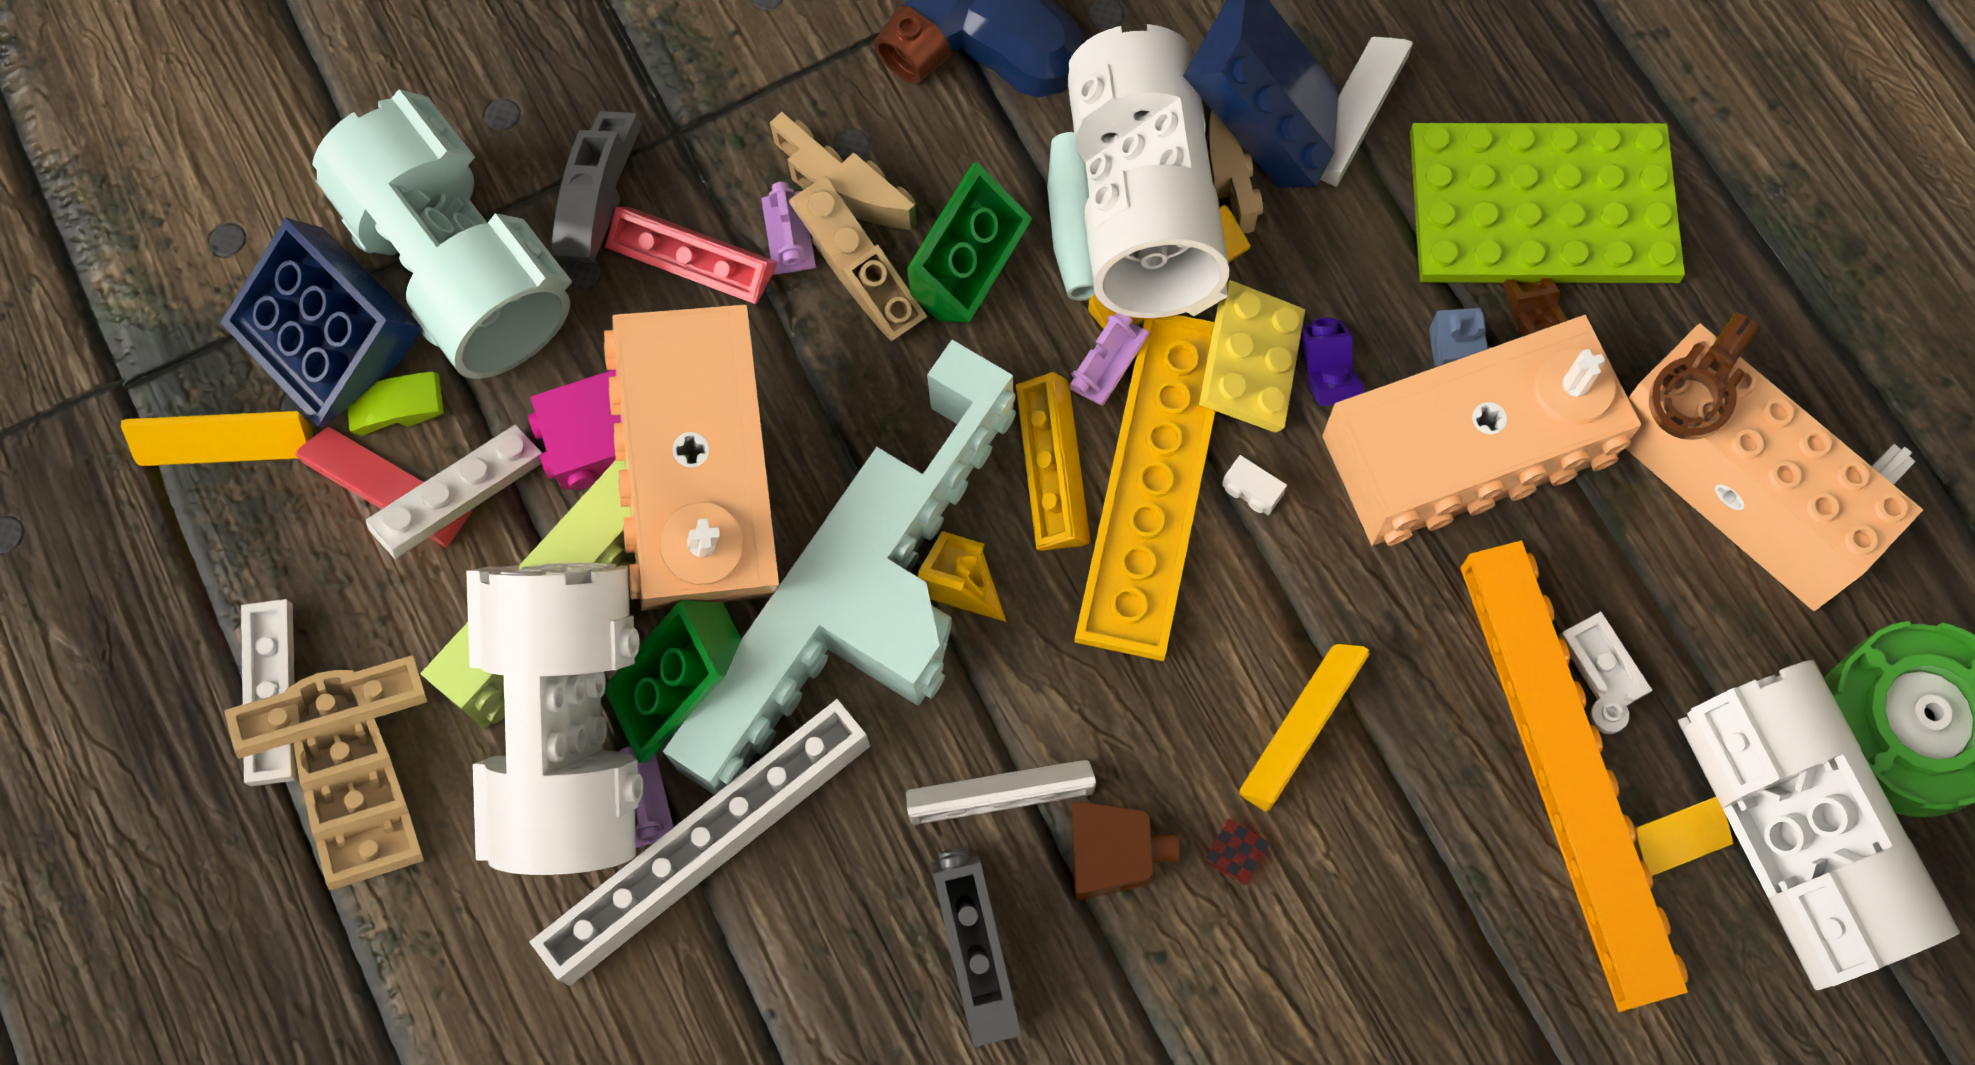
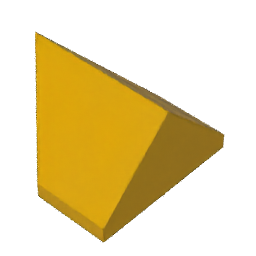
(960, 576)

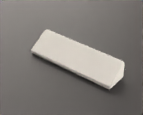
(1363, 99)
(1000, 792)

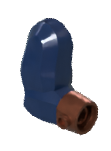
(1017, 39)

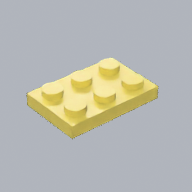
(1252, 357)

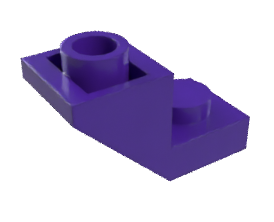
(1329, 361)

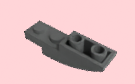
(589, 186)

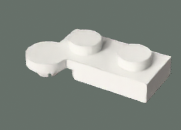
(1607, 672)

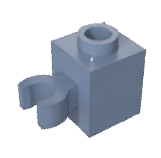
(1457, 334)

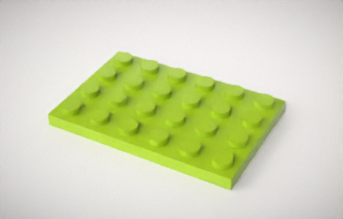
(1545, 203)

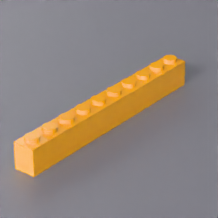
(1573, 778)

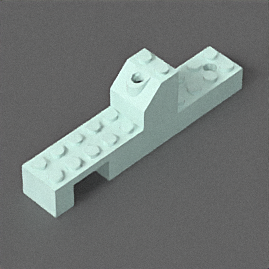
(854, 586)

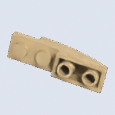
(1231, 174)
(856, 181)
(856, 260)

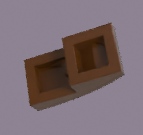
(1534, 304)

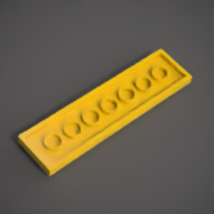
(1150, 494)

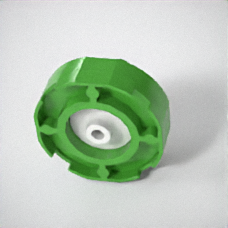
(1913, 713)

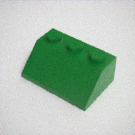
(966, 248)
(672, 673)

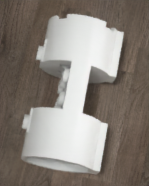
(1148, 175)
(556, 793)
(1816, 826)

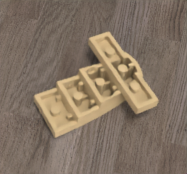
(342, 763)

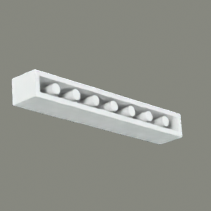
(700, 844)

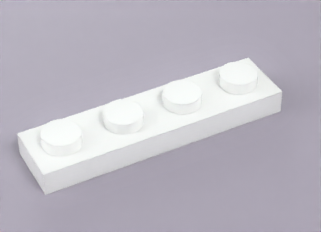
(454, 491)
(266, 673)

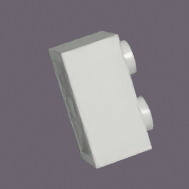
(1253, 485)

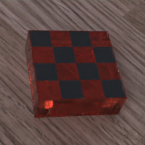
(1236, 852)

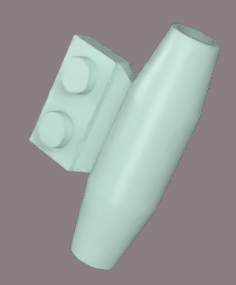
(1067, 201)

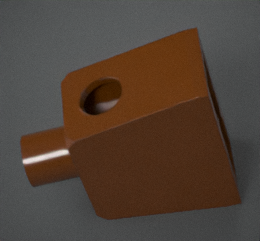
(1115, 849)

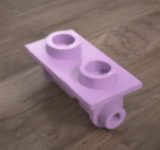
(787, 235)
(1109, 359)
(653, 813)

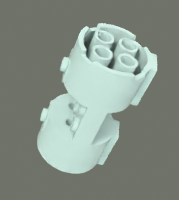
(475, 285)

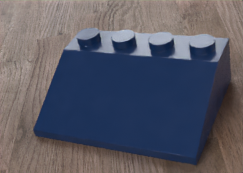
(1268, 92)
(318, 321)

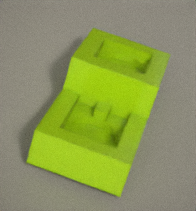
(397, 400)

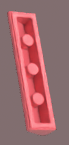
(689, 254)
(365, 474)

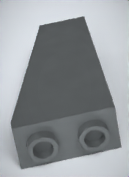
(975, 946)

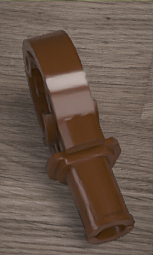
(1719, 357)

